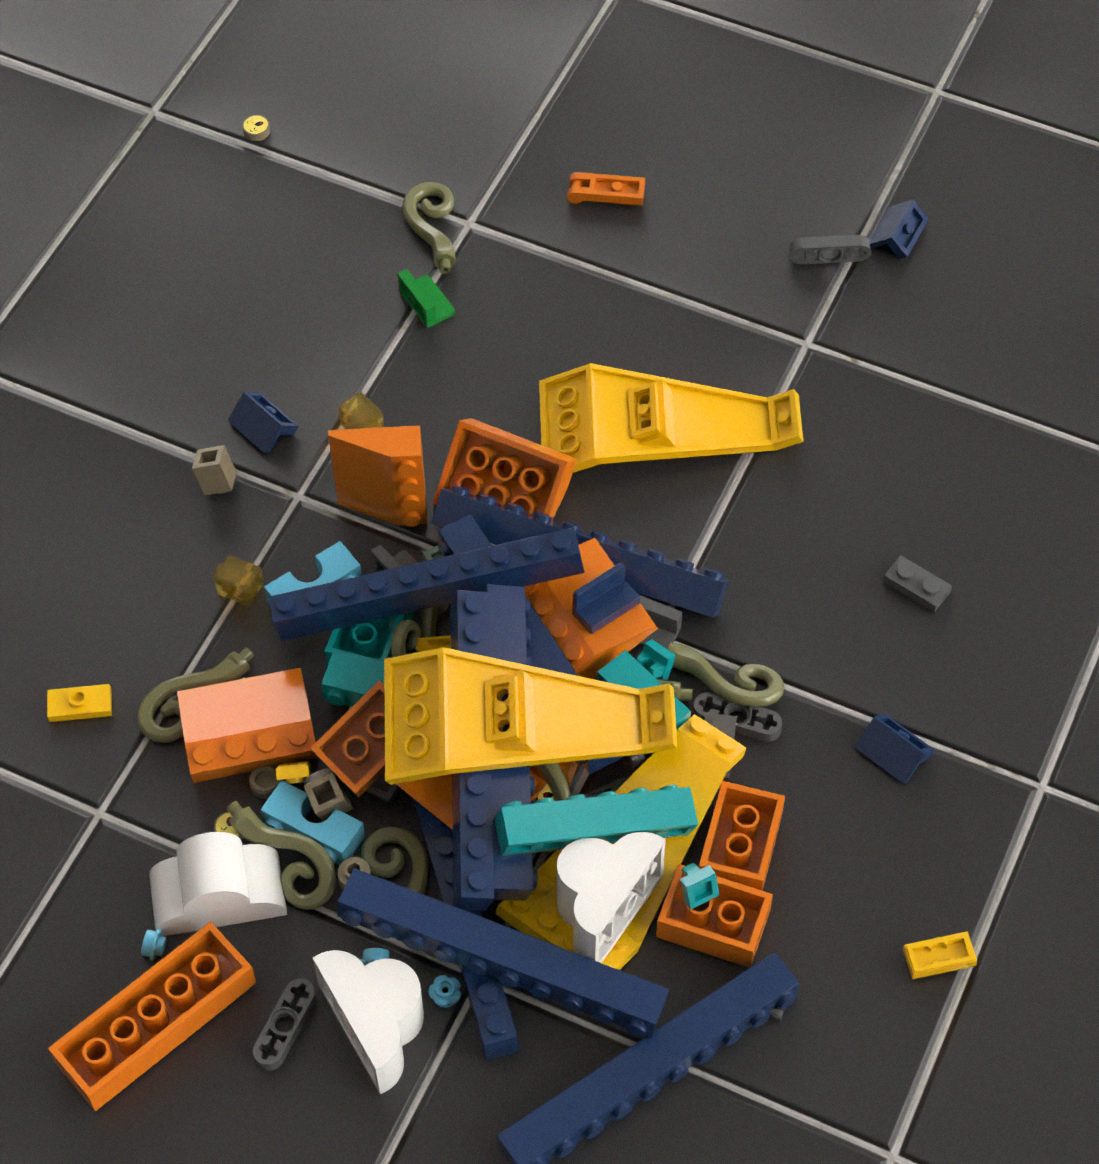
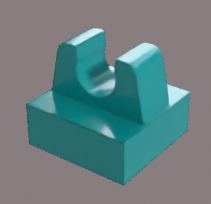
(656, 660)
(698, 885)

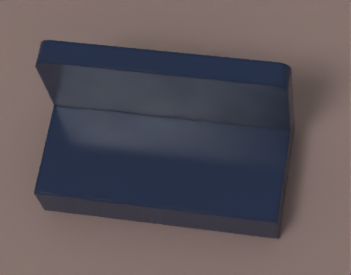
(900, 228)
(261, 420)
(604, 599)
(893, 747)

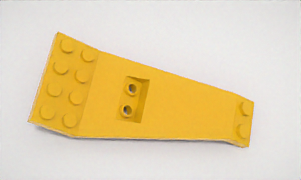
(604, 417)
(451, 716)
(697, 763)

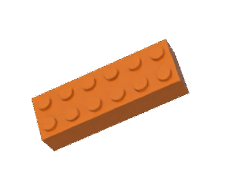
(152, 1016)

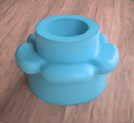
(153, 944)
(374, 954)
(445, 999)

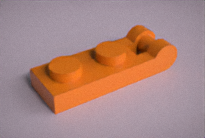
(606, 188)

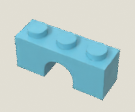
(332, 565)
(337, 835)

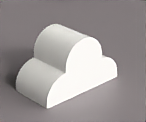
(216, 882)
(605, 887)
(376, 1008)

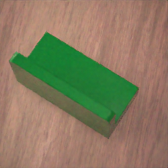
(424, 298)

